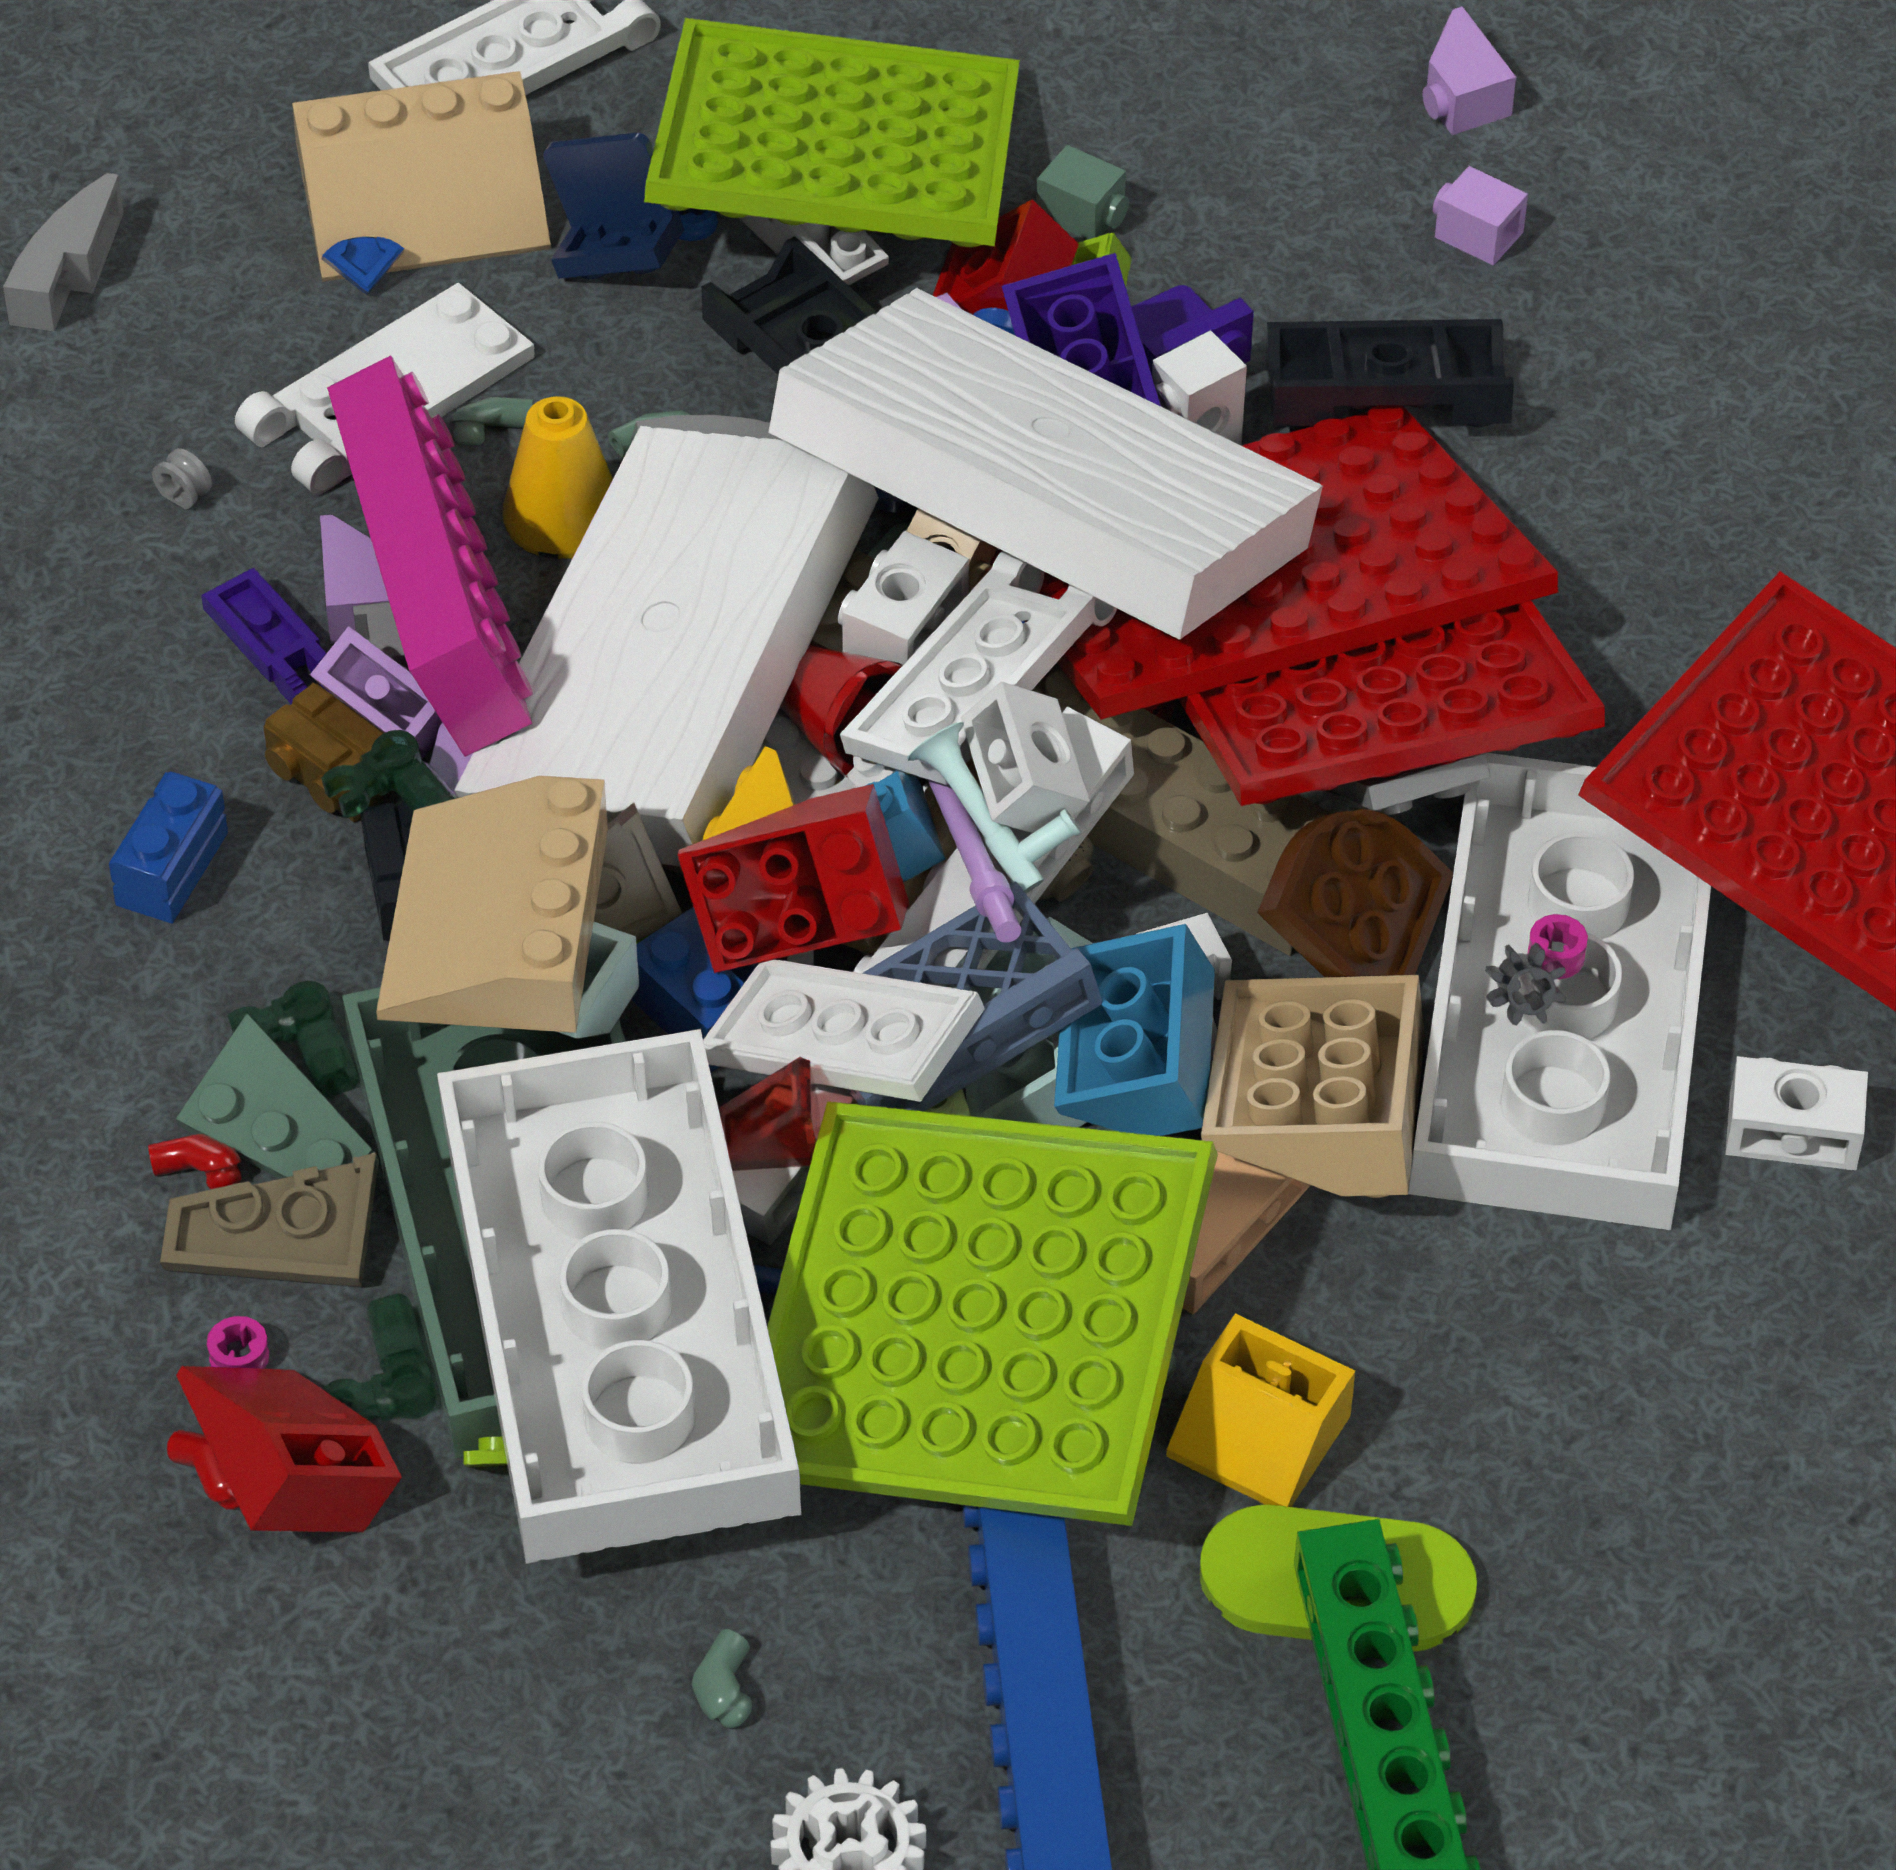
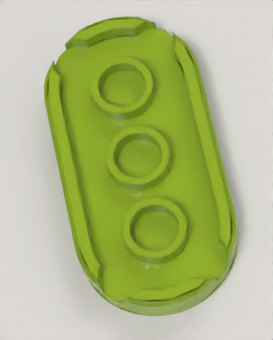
(1254, 1581)

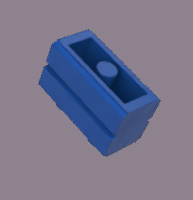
(169, 847)

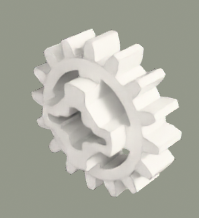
(841, 1817)

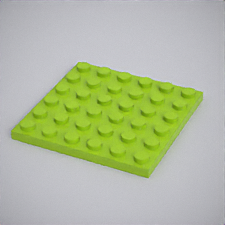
(835, 133)
(985, 1307)

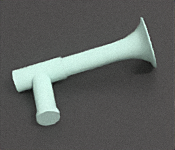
(1014, 857)

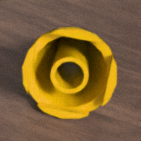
(555, 479)

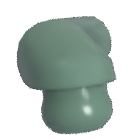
(489, 412)
(716, 1683)

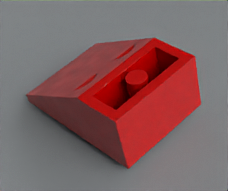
(796, 880)
(290, 1449)

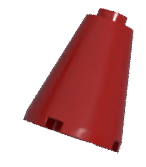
(829, 694)

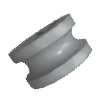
(182, 478)

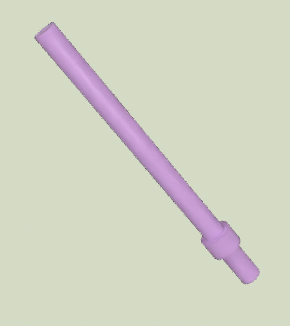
(988, 887)

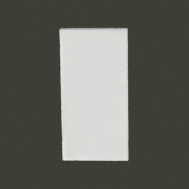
(850, 1025)

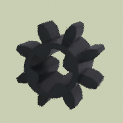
(1508, 984)

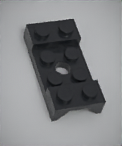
(784, 307)
(1387, 363)

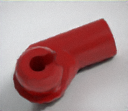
(198, 1152)
(194, 1450)

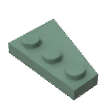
(268, 1109)

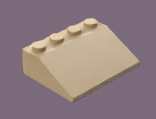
(425, 166)
(498, 907)
(1320, 1080)

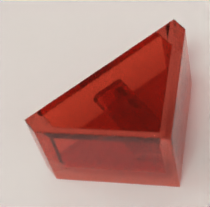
(774, 1120)

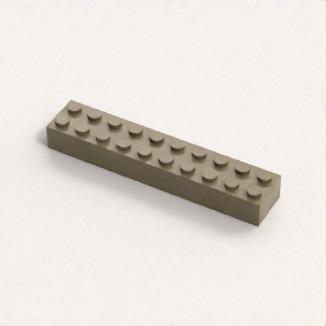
(1174, 812)

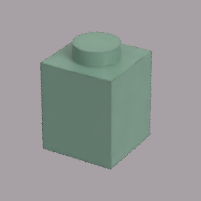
(1083, 193)

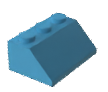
(1147, 1048)

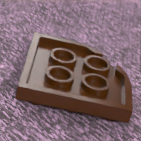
(1356, 895)

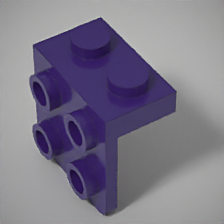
(1182, 316)

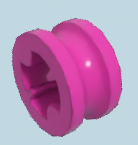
(1564, 930)
(238, 1329)

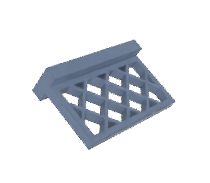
(1014, 1020)

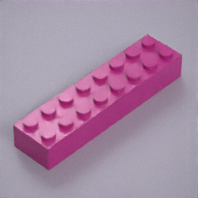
(431, 556)

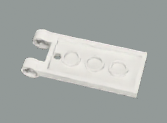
(514, 38)
(447, 342)
(968, 658)

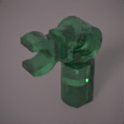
(388, 767)
(309, 1018)
(406, 1382)

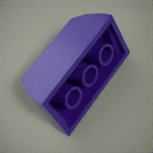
(1084, 319)

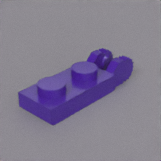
(264, 630)

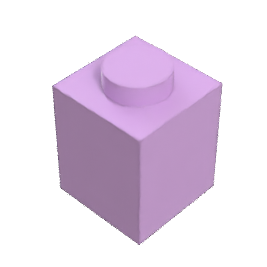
(1480, 215)

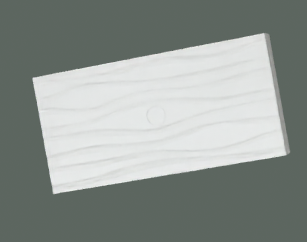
(1046, 461)
(681, 626)
(1597, 1097)
(617, 1297)

